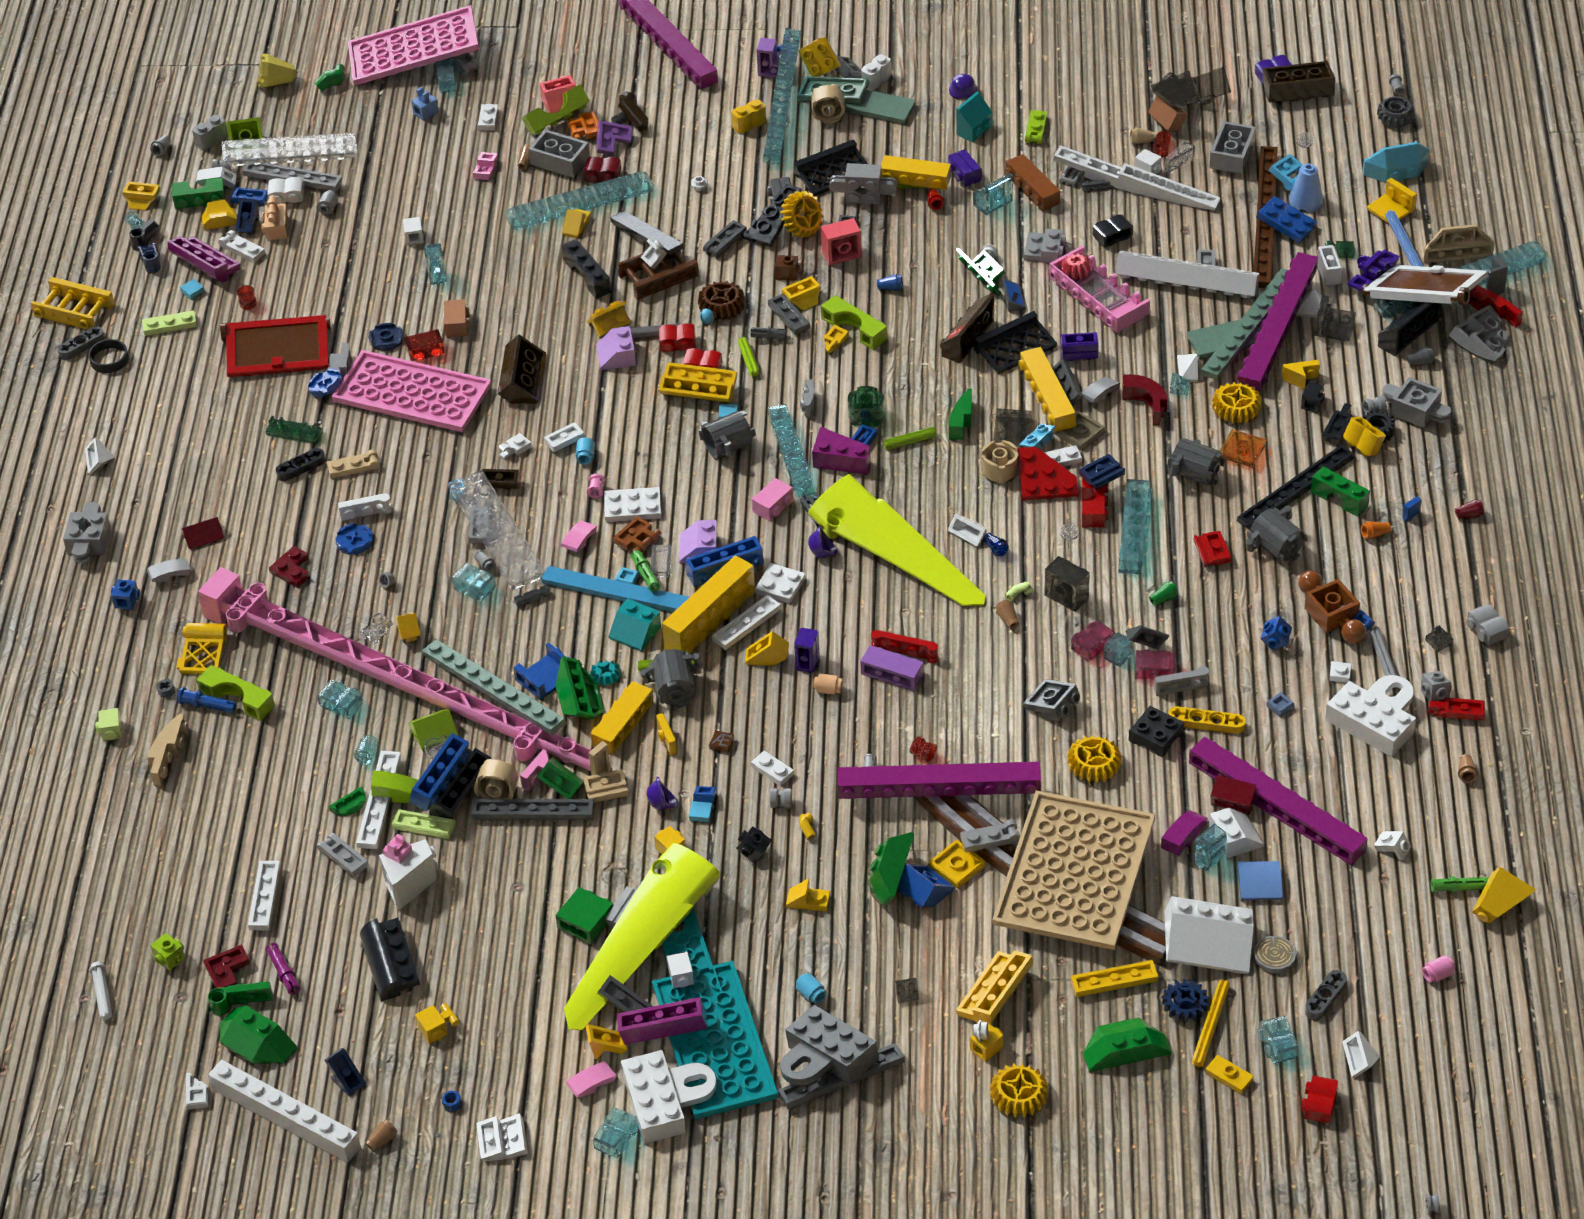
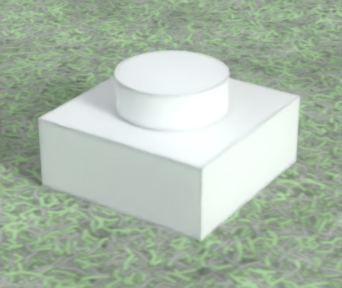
(1340, 672)

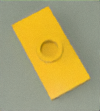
(665, 734)
(1229, 1074)

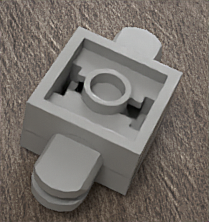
(865, 176)
(1416, 402)
(87, 533)

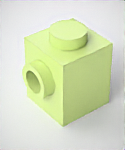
(109, 724)

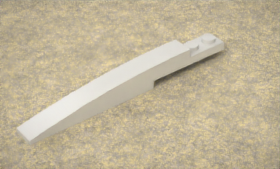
(1136, 180)

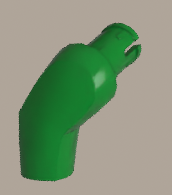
(331, 77)

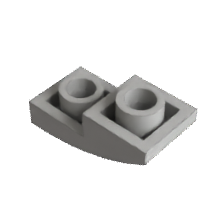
(1098, 390)
(808, 402)
(163, 571)

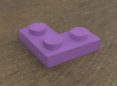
(609, 133)

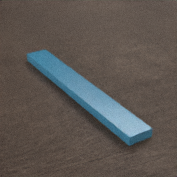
(612, 589)

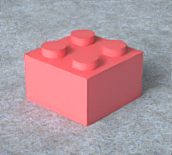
(841, 241)

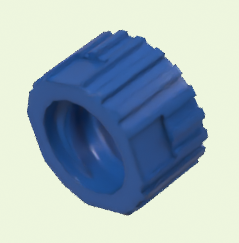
(451, 1106)

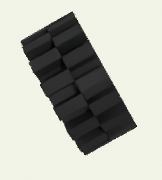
(1383, 420)

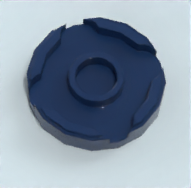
(386, 337)

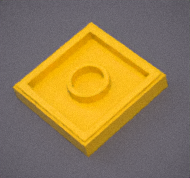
(956, 865)

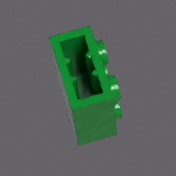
(584, 915)

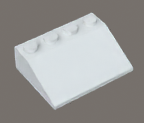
(1208, 935)

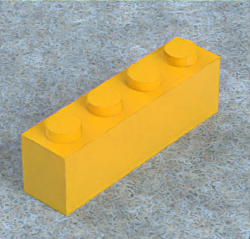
(916, 172)
(622, 716)

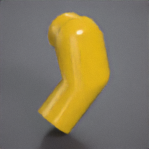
(805, 820)

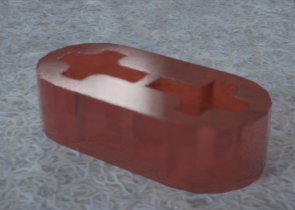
(1164, 144)

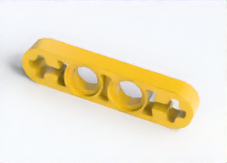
(1207, 717)

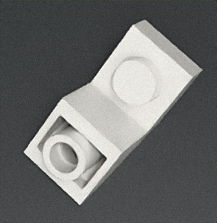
(229, 177)

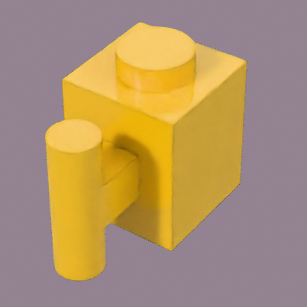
(433, 1024)

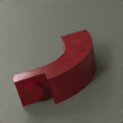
(1148, 391)

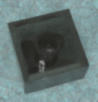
(1067, 583)

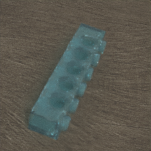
(1134, 526)

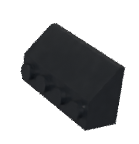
(1409, 327)

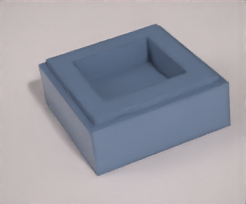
(1280, 704)

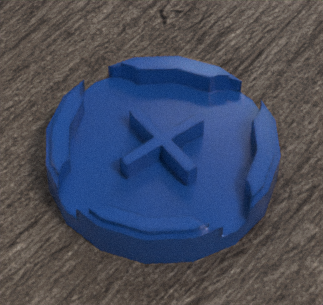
(325, 383)
(354, 539)

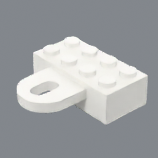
(1373, 714)
(661, 1093)

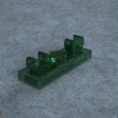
(294, 430)

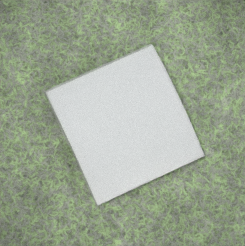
(502, 1138)

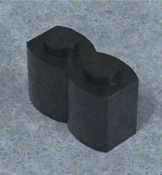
(1112, 230)

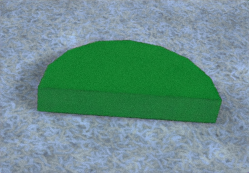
(349, 804)

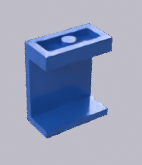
(541, 676)

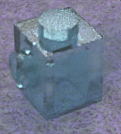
(1118, 649)

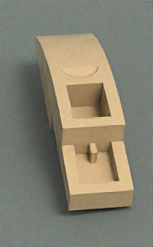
(165, 746)

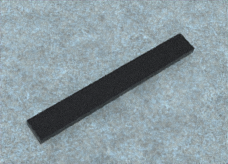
(1296, 486)

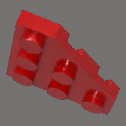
(1043, 476)

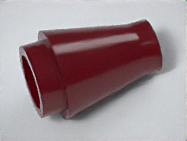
(1469, 510)

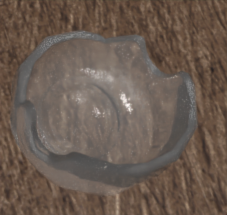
(433, 746)

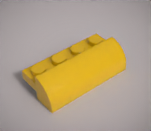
(698, 382)
(995, 986)

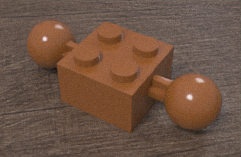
(1332, 606)

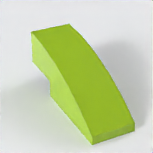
(392, 785)

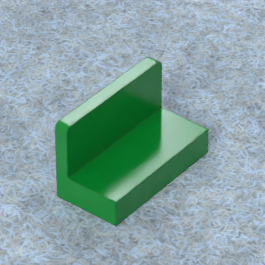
(560, 778)

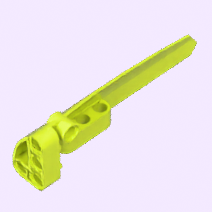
(871, 523)
(643, 926)

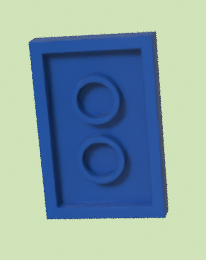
(1286, 219)

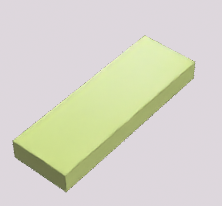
(423, 824)

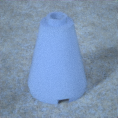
(1307, 190)

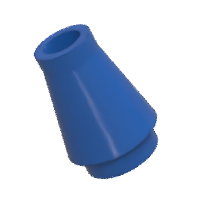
(891, 282)

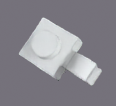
(516, 444)

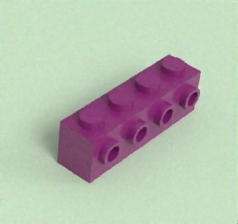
(662, 1021)

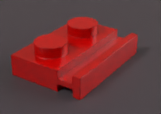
(1212, 548)

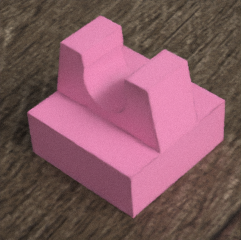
(397, 849)

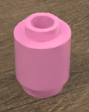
(1438, 969)

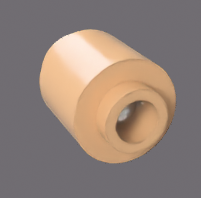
(828, 684)

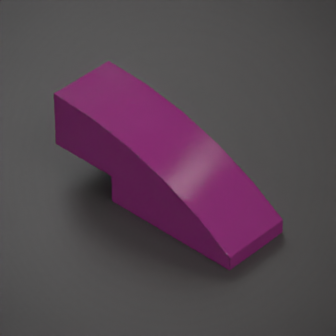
(1182, 832)

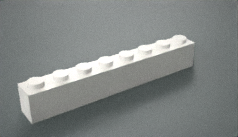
(1187, 273)
(284, 1111)

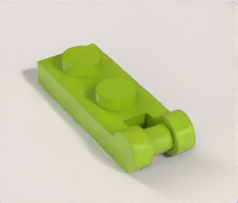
(1036, 126)

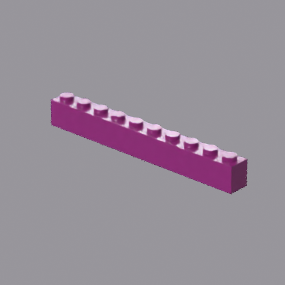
(671, 41)
(1278, 321)
(939, 780)
(1282, 802)

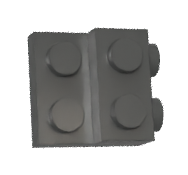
(1053, 699)

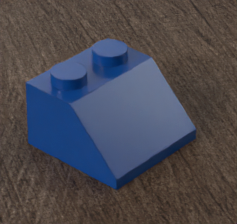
(923, 885)

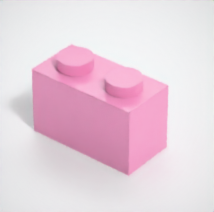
(772, 499)

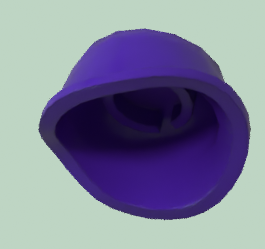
(962, 86)
(821, 545)
(660, 796)

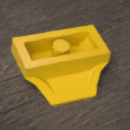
(140, 194)
(218, 215)
(803, 293)

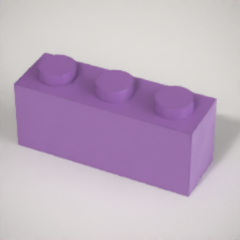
(892, 667)

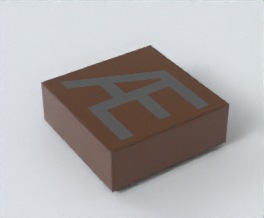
(721, 741)

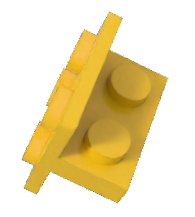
(819, 57)
(611, 317)

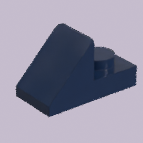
(246, 216)
(344, 1072)

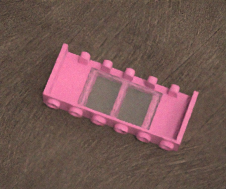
(1102, 294)

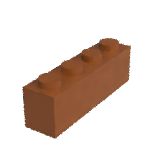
(1033, 182)

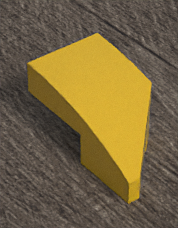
(835, 338)

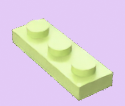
(169, 323)

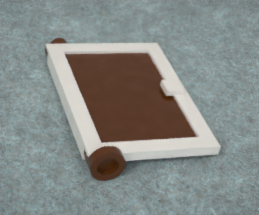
(1425, 284)

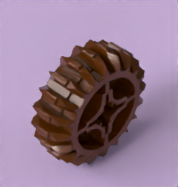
(722, 298)

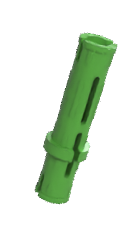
(643, 566)
(1458, 884)

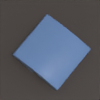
(1260, 880)

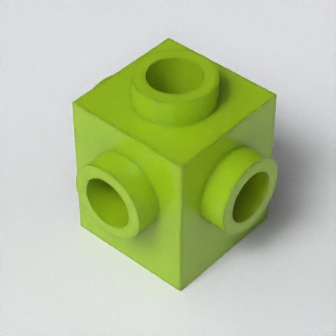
(168, 951)

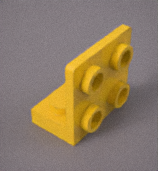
(1396, 198)

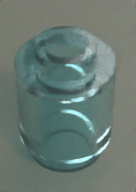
(366, 749)

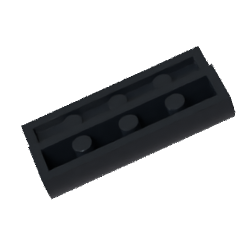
(459, 785)
(388, 957)

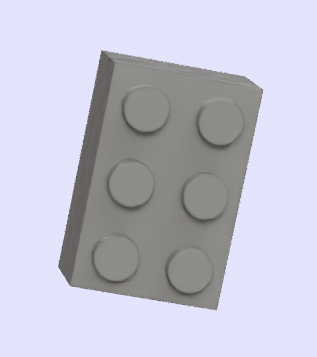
(1232, 147)
(559, 153)

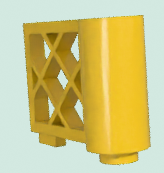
(204, 636)

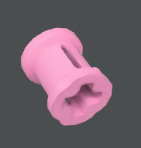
(596, 485)

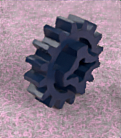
(1185, 1000)

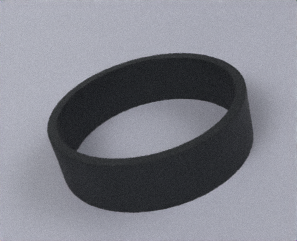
(105, 344)

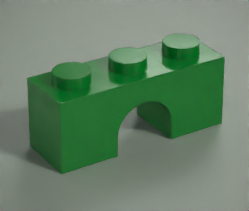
(186, 197)
(1353, 496)

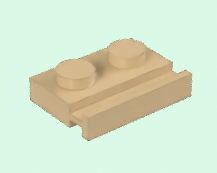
(606, 786)

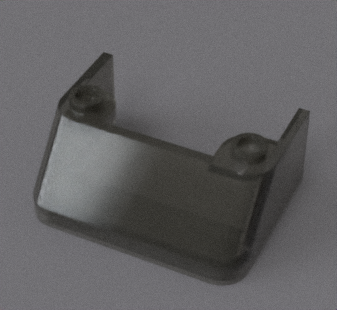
(1186, 90)

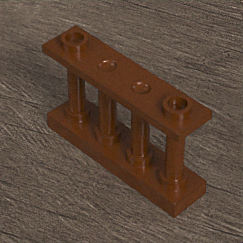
(658, 281)

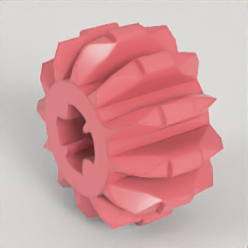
(1076, 266)

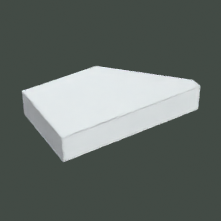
(196, 1093)

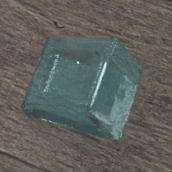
(1179, 385)

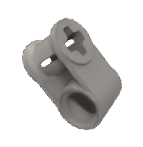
(465, 63)

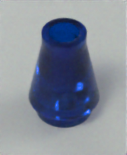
(997, 545)

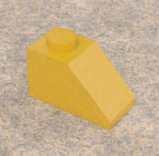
(408, 626)
(767, 651)

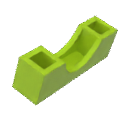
(572, 100)
(840, 312)
(218, 683)

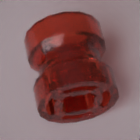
(246, 297)
(922, 748)

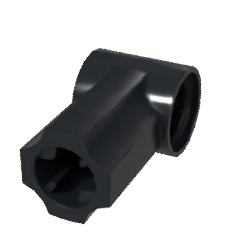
(141, 235)

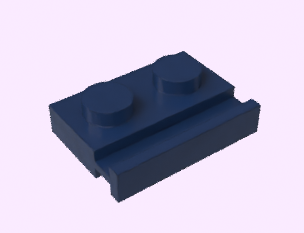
(1101, 471)

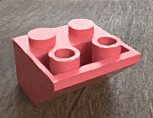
(553, 91)

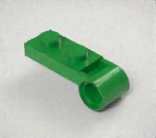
(223, 997)

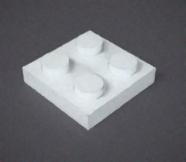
(780, 583)

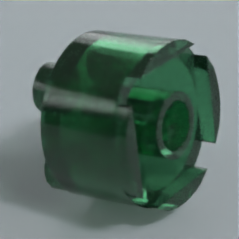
(866, 406)

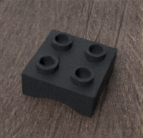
(1156, 730)

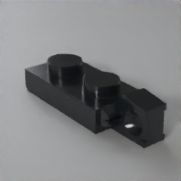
(1337, 425)

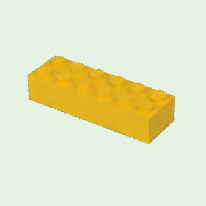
(709, 606)

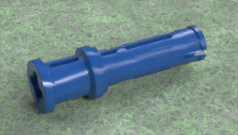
(198, 699)

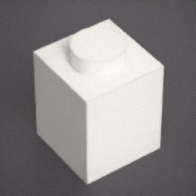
(1148, 161)
(413, 231)
(680, 970)

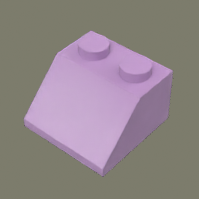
(616, 349)
(698, 539)

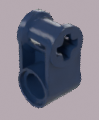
(150, 258)

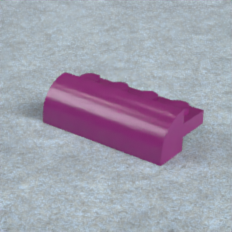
(203, 257)

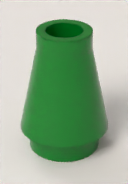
(1165, 593)

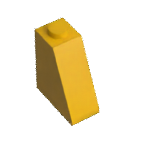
(1500, 895)

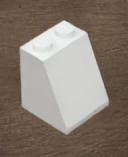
(410, 876)

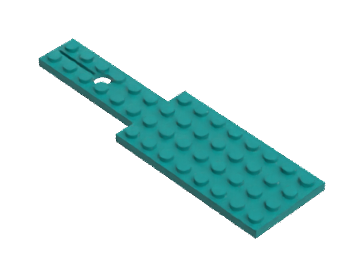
(731, 1041)

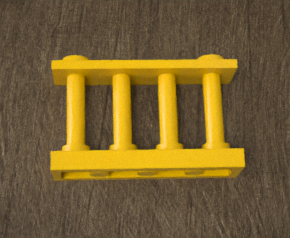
(75, 291)

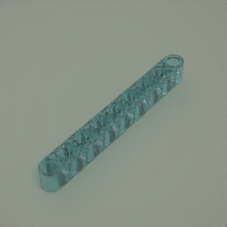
(582, 198)

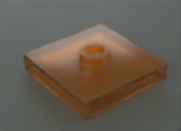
(1242, 448)

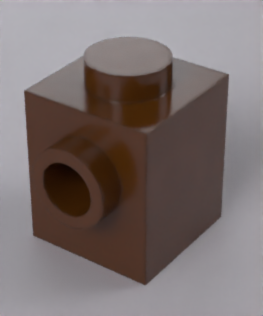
(787, 267)

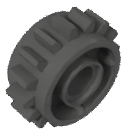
(1395, 112)

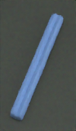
(1403, 239)

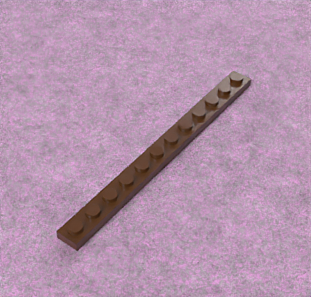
(1264, 232)

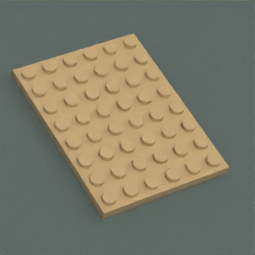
(1074, 870)

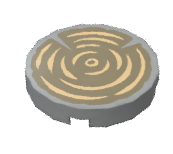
(1274, 954)

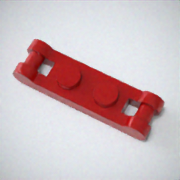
(905, 645)

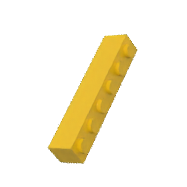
(1047, 389)

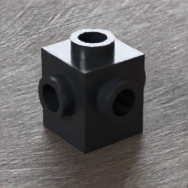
(753, 843)

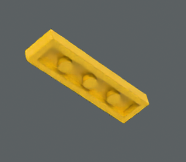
(1114, 978)

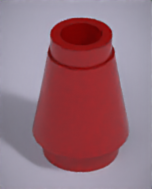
(935, 200)

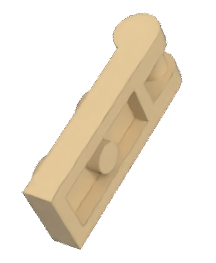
(353, 464)

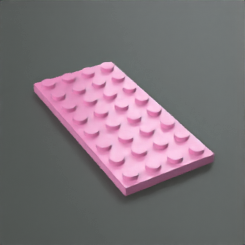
(413, 45)
(412, 390)

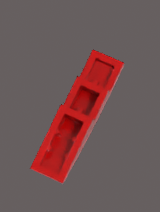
(1482, 298)

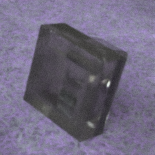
(1439, 639)
(907, 990)

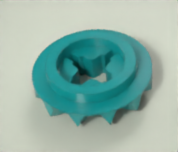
(608, 677)

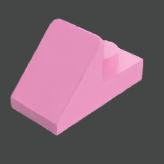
(529, 776)

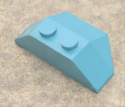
(1397, 162)

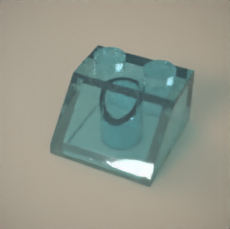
(994, 194)

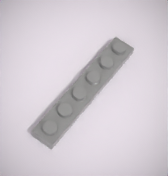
(310, 178)

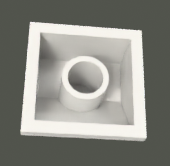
(1239, 831)

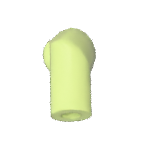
(1017, 589)

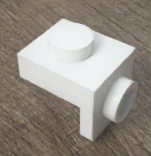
(654, 253)
(1393, 842)

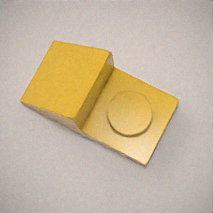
(575, 222)
(1298, 372)
(806, 898)
(603, 1040)

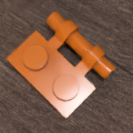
(588, 123)

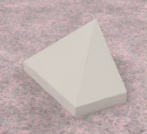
(1310, 305)
(1188, 367)
(97, 455)
(967, 529)
(1359, 1054)

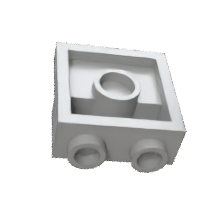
(1045, 246)

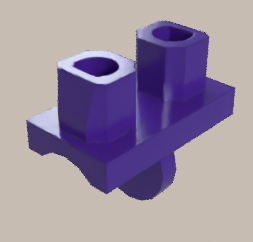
(1372, 265)

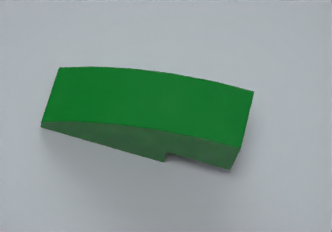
(961, 416)

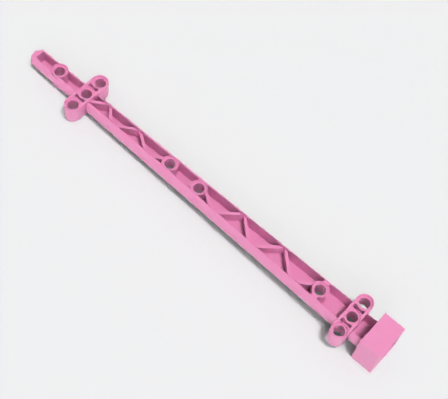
(226, 600)

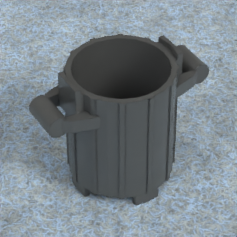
(726, 434)
(1195, 461)
(1276, 534)
(673, 676)

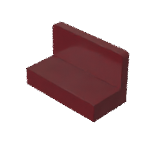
(202, 533)
(1233, 794)

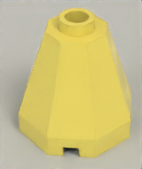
(274, 71)

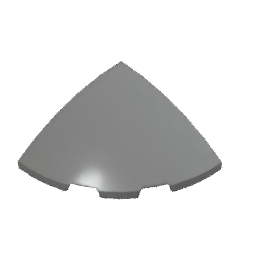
(1482, 334)

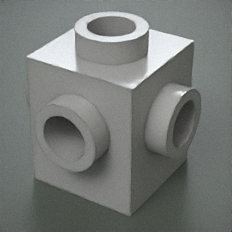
(1435, 686)

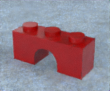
(1094, 505)

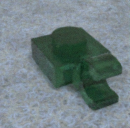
(1344, 249)

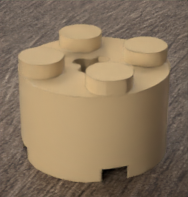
(828, 103)
(999, 461)
(496, 780)

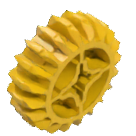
(798, 204)
(1236, 403)
(1098, 758)
(1007, 1084)

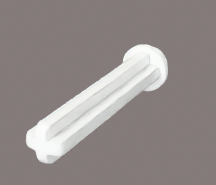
(98, 971)

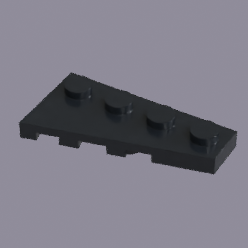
(769, 224)

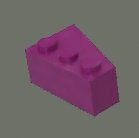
(840, 453)

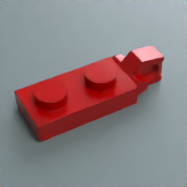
(1458, 708)

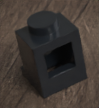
(1312, 397)

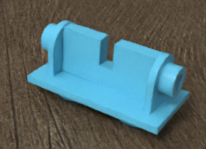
(1040, 435)

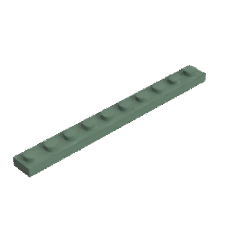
(1243, 330)
(494, 687)

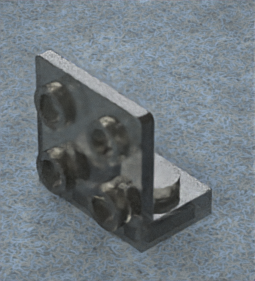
(1333, 322)
(1012, 425)

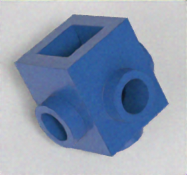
(125, 594)
(1276, 633)

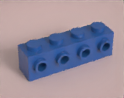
(705, 565)
(439, 772)

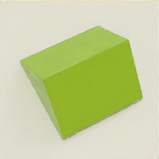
(245, 129)
(432, 726)

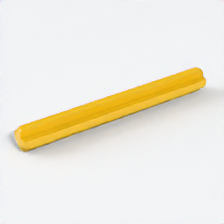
(1210, 1023)

